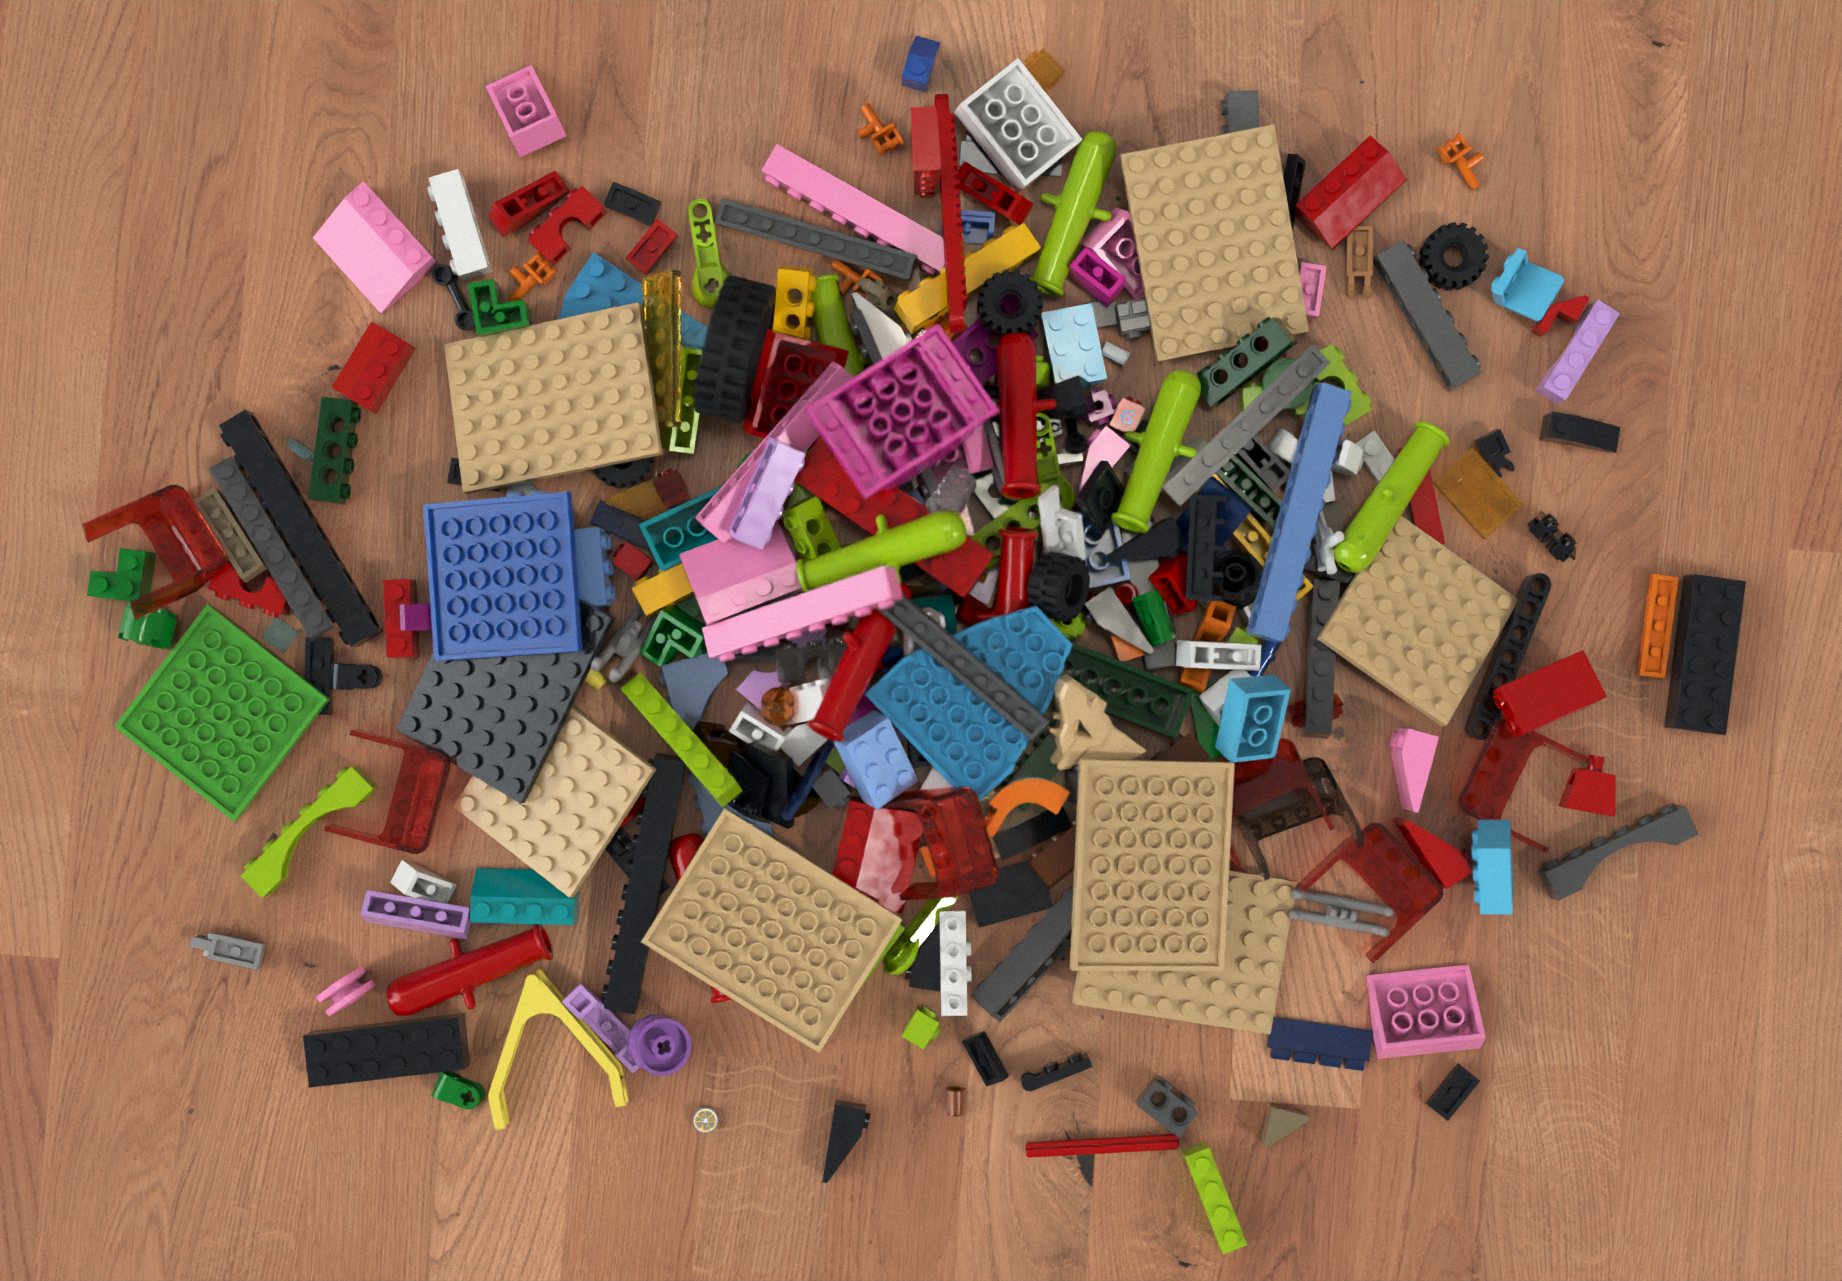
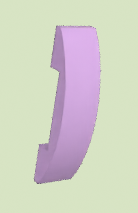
(602, 1021)

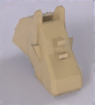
(1097, 736)

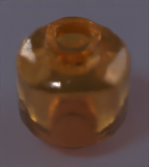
(777, 706)

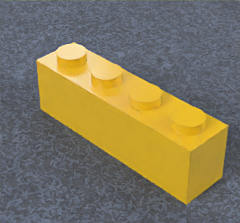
(662, 590)

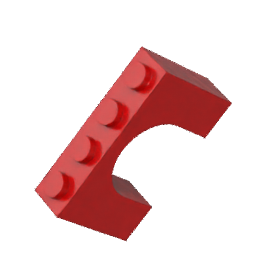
(925, 151)

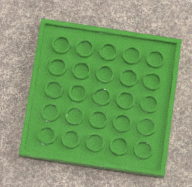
(222, 712)

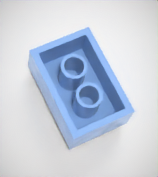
(876, 760)

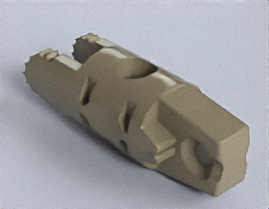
(881, 297)

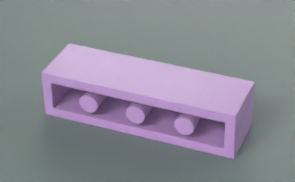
(766, 493)
(416, 914)

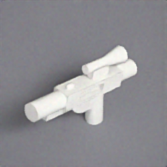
(1324, 545)

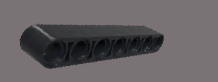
(1517, 648)

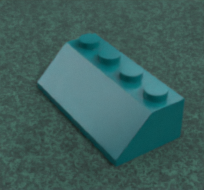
(677, 530)
(519, 898)

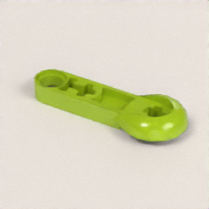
(707, 258)
(1049, 469)
(904, 951)

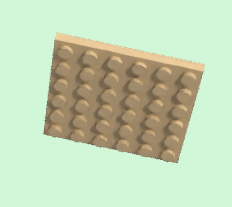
(1419, 621)
(572, 806)

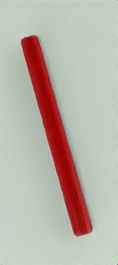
(1102, 1145)

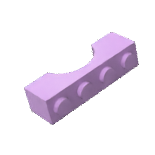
(1573, 361)
(758, 682)

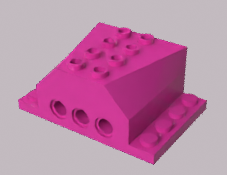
(902, 413)

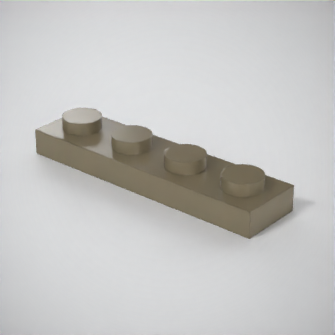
(230, 534)

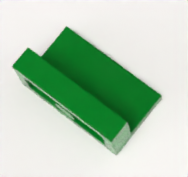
(1154, 618)

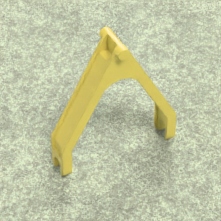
(538, 997)

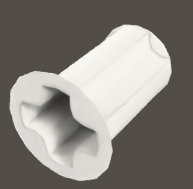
(1115, 353)

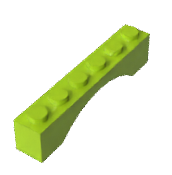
(681, 739)
(272, 867)

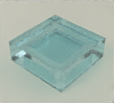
(301, 449)
(280, 635)

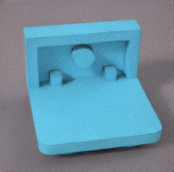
(1526, 287)

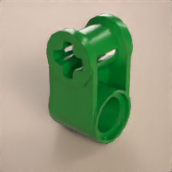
(453, 1089)

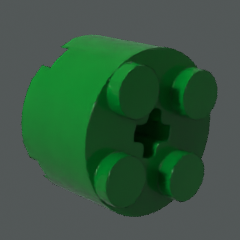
(150, 630)

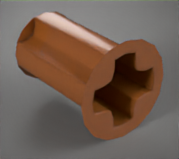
(955, 1100)

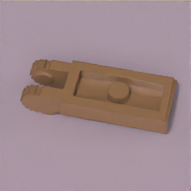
(1360, 258)

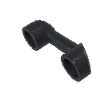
(444, 276)
(1074, 442)

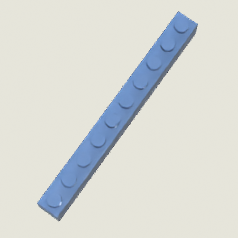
(1299, 513)

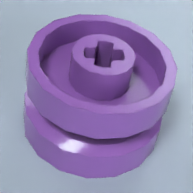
(671, 1053)

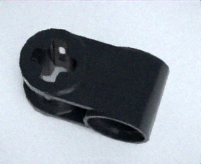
(352, 676)

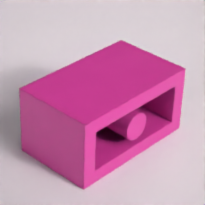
(1097, 277)

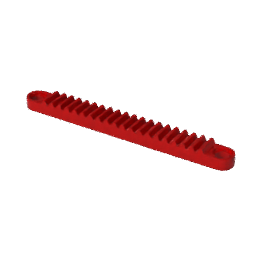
(951, 216)

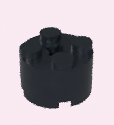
(1240, 578)

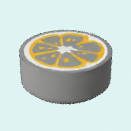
(705, 1119)

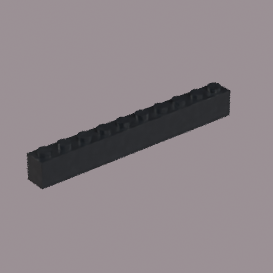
(301, 529)
(645, 883)

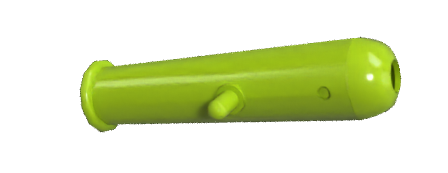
(1074, 210)
(833, 324)
(1157, 449)
(1389, 498)
(889, 548)

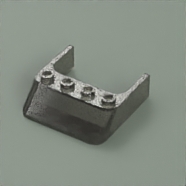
(1296, 809)

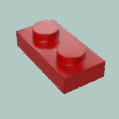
(651, 247)

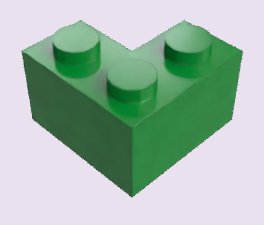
(491, 314)
(131, 580)
(672, 633)

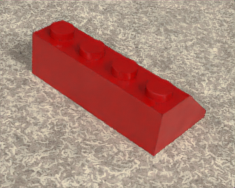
(1350, 193)

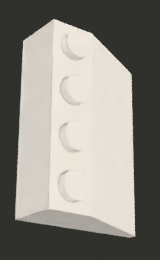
(1017, 125)

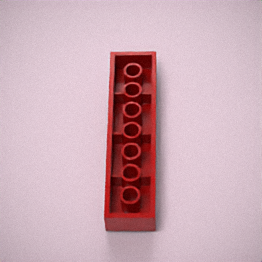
(830, 482)

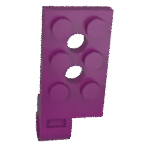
(976, 340)

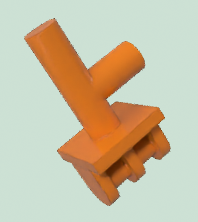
(885, 137)
(1457, 156)
(536, 274)
(851, 277)

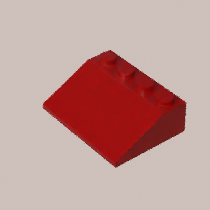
(783, 376)
(879, 851)

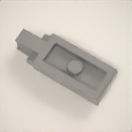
(231, 949)

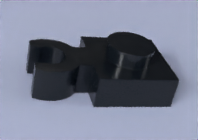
(1493, 449)

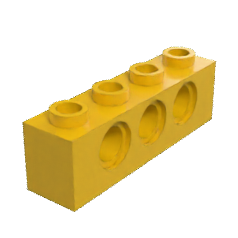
(803, 280)

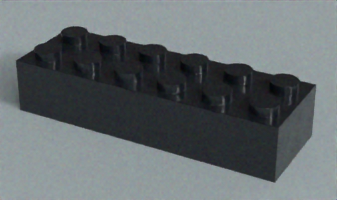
(1705, 654)
(386, 1050)

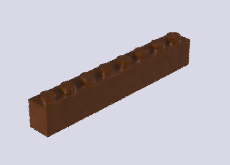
(1059, 858)

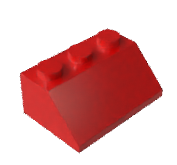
(373, 367)

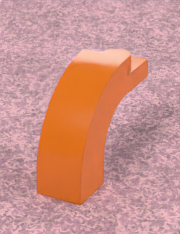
(1212, 628)
(1024, 791)

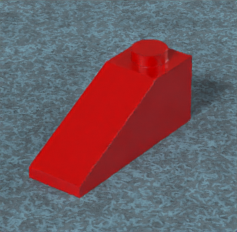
(993, 193)
(527, 203)

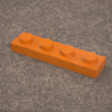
(1657, 626)

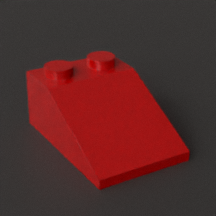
(1438, 857)

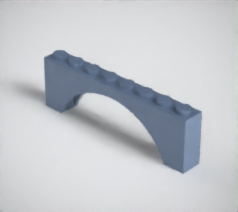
(690, 689)

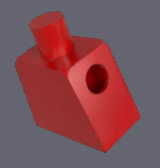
(1171, 582)
(1591, 789)

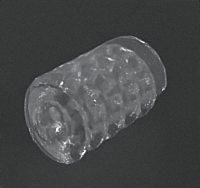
(952, 490)

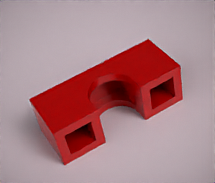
(580, 208)
(270, 597)
(399, 643)

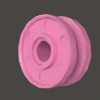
(345, 991)

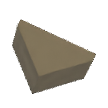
(1280, 1122)

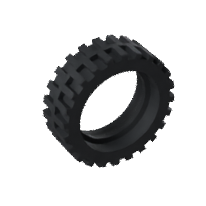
(733, 348)

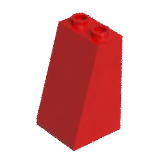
(1549, 694)

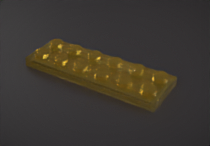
(663, 337)

